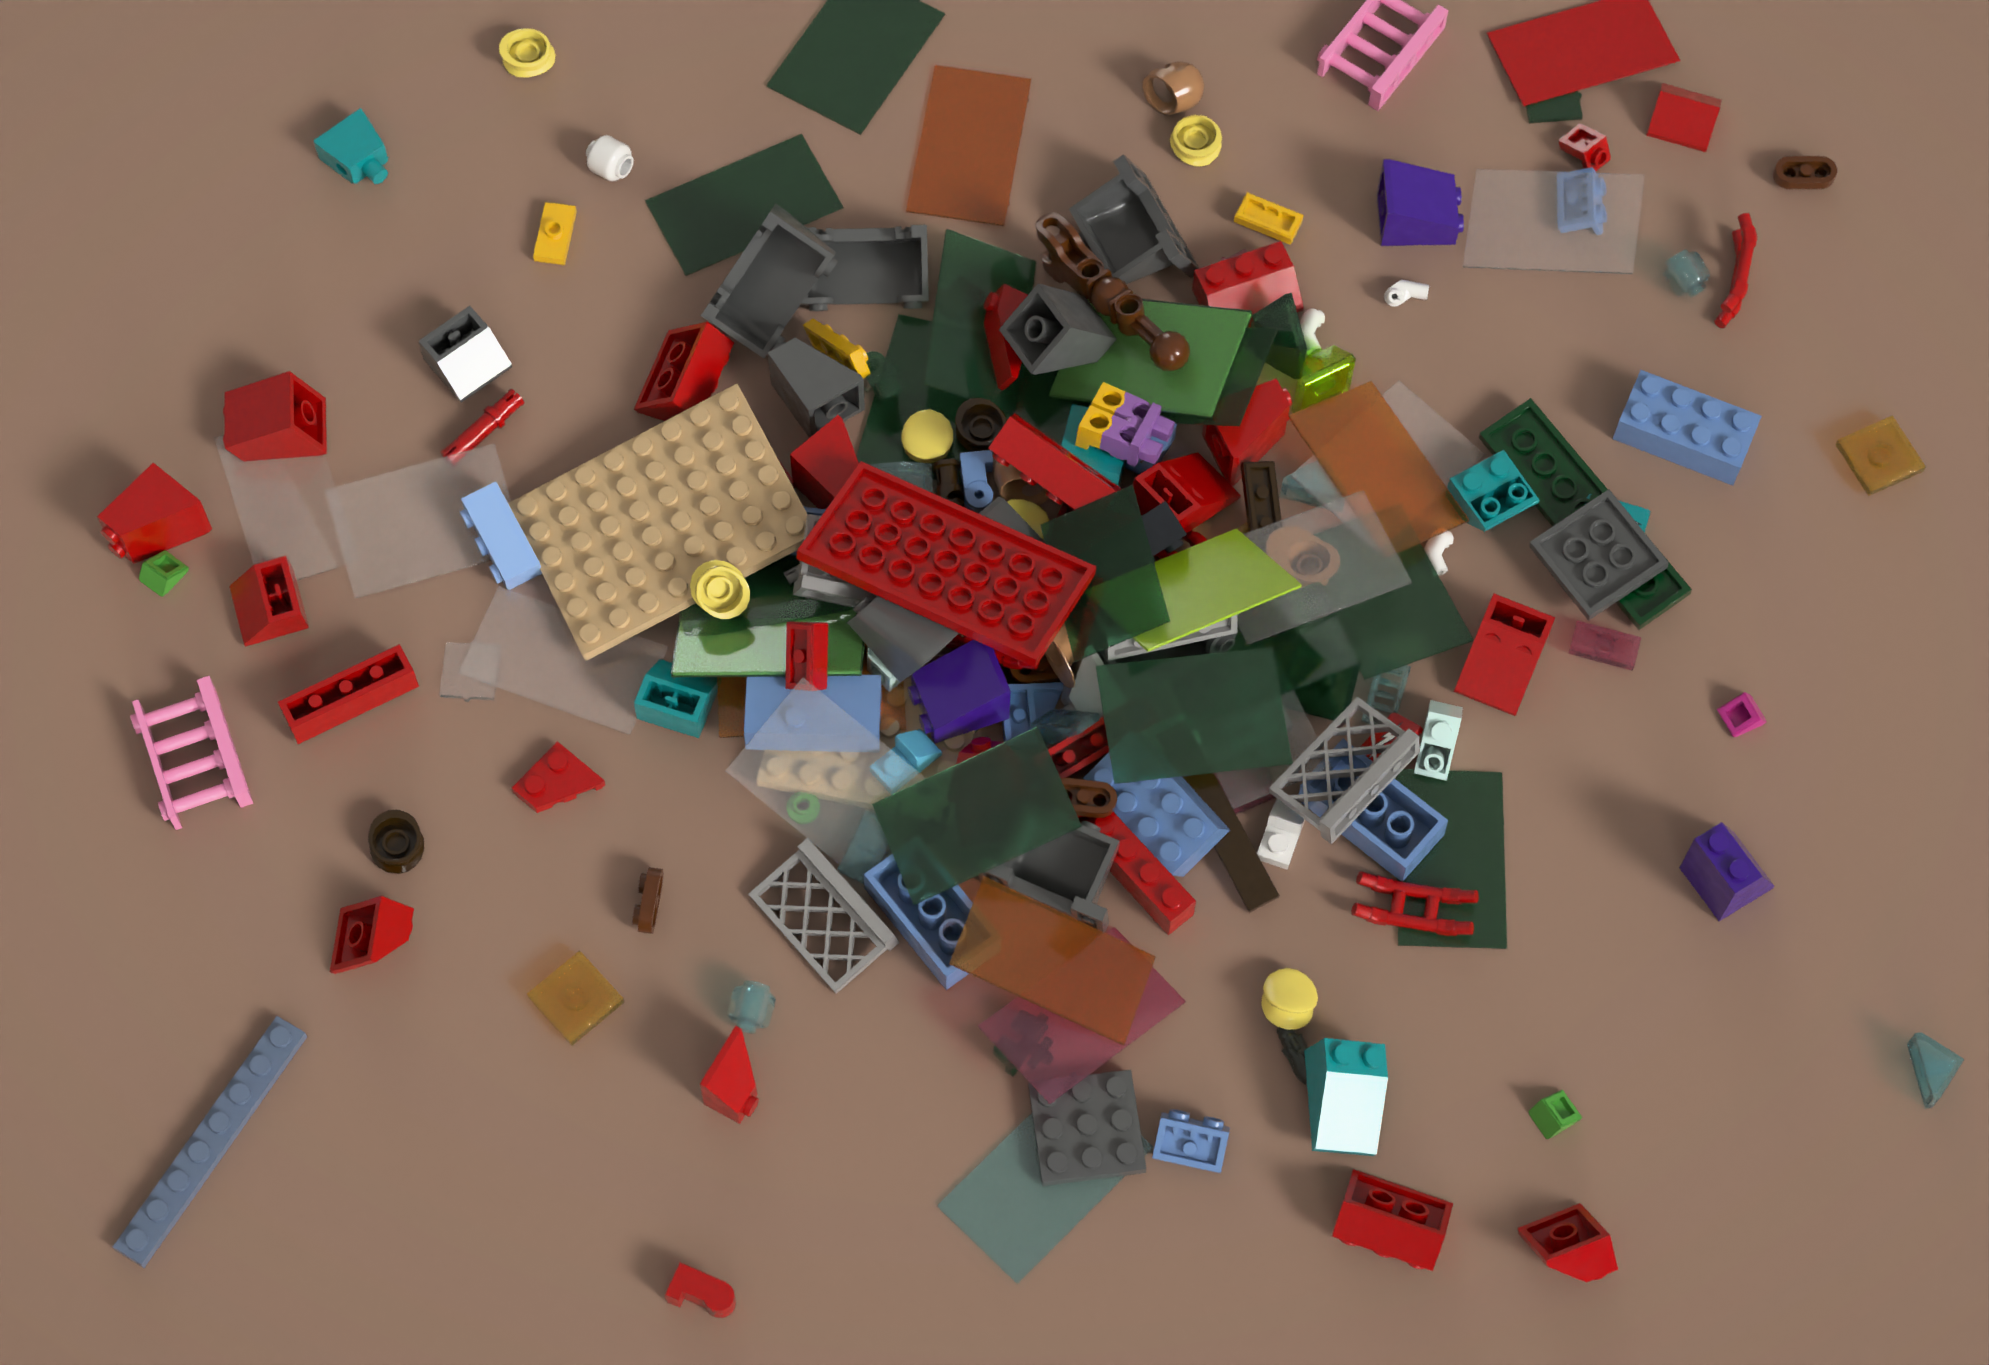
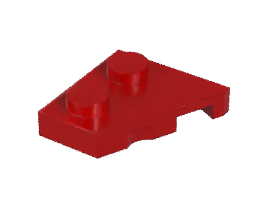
(555, 779)

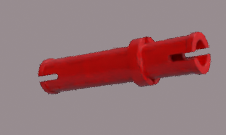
(493, 418)

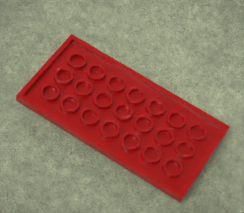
(947, 563)

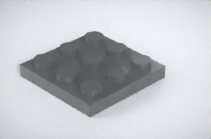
(1598, 554)
(1089, 1130)

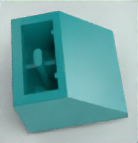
(1491, 491)
(675, 701)

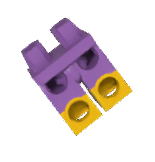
(1124, 426)

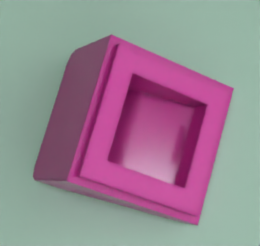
(1741, 714)

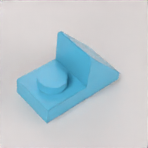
(916, 749)

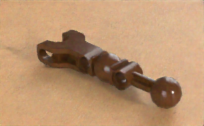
(1073, 263)

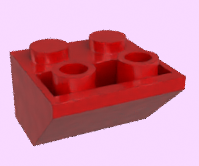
(268, 601)

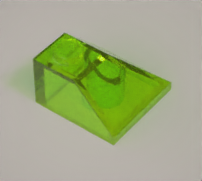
(1323, 376)

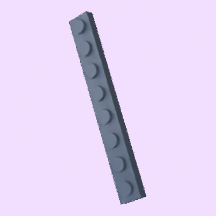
(210, 1142)

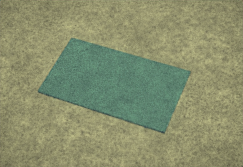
(1011, 1211)

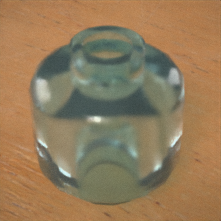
(1686, 273)
(751, 1006)

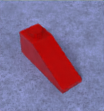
(999, 308)

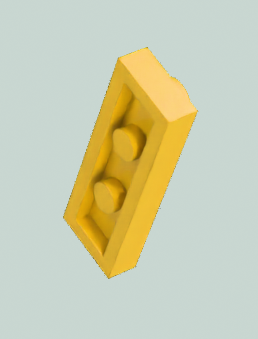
(837, 347)

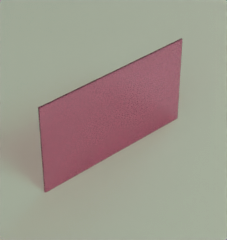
(1060, 1053)

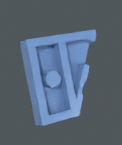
(1028, 704)

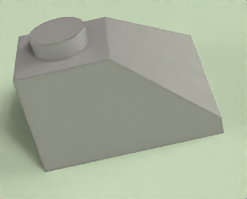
(1086, 693)

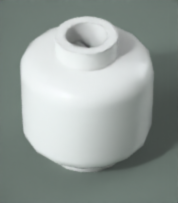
(609, 158)

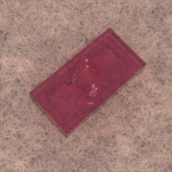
(1604, 645)

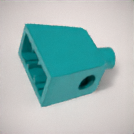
(353, 149)

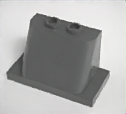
(1131, 227)
(1064, 873)

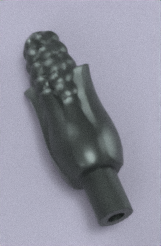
(1294, 1051)

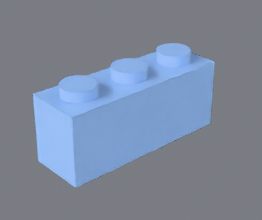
(500, 536)

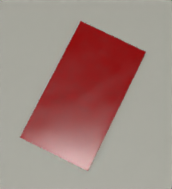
(1582, 48)

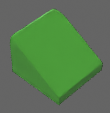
(162, 572)
(1554, 1114)

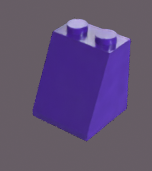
(1417, 206)
(960, 692)
(1724, 871)

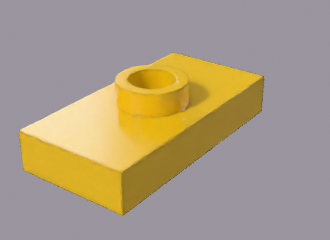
(1268, 218)
(554, 233)

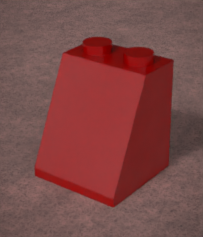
(275, 419)
(1258, 432)
(824, 463)
(152, 517)

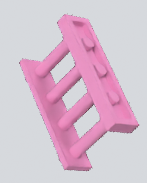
(1396, 66)
(223, 757)

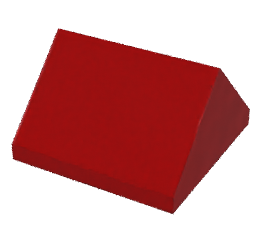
(1684, 117)

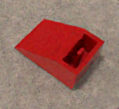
(1189, 488)
(1504, 654)

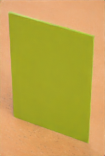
(1214, 584)

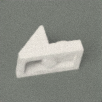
(1280, 836)

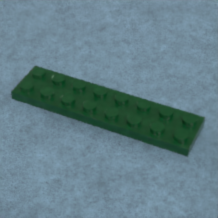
(1562, 485)

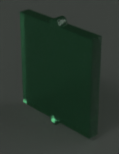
(1556, 109)

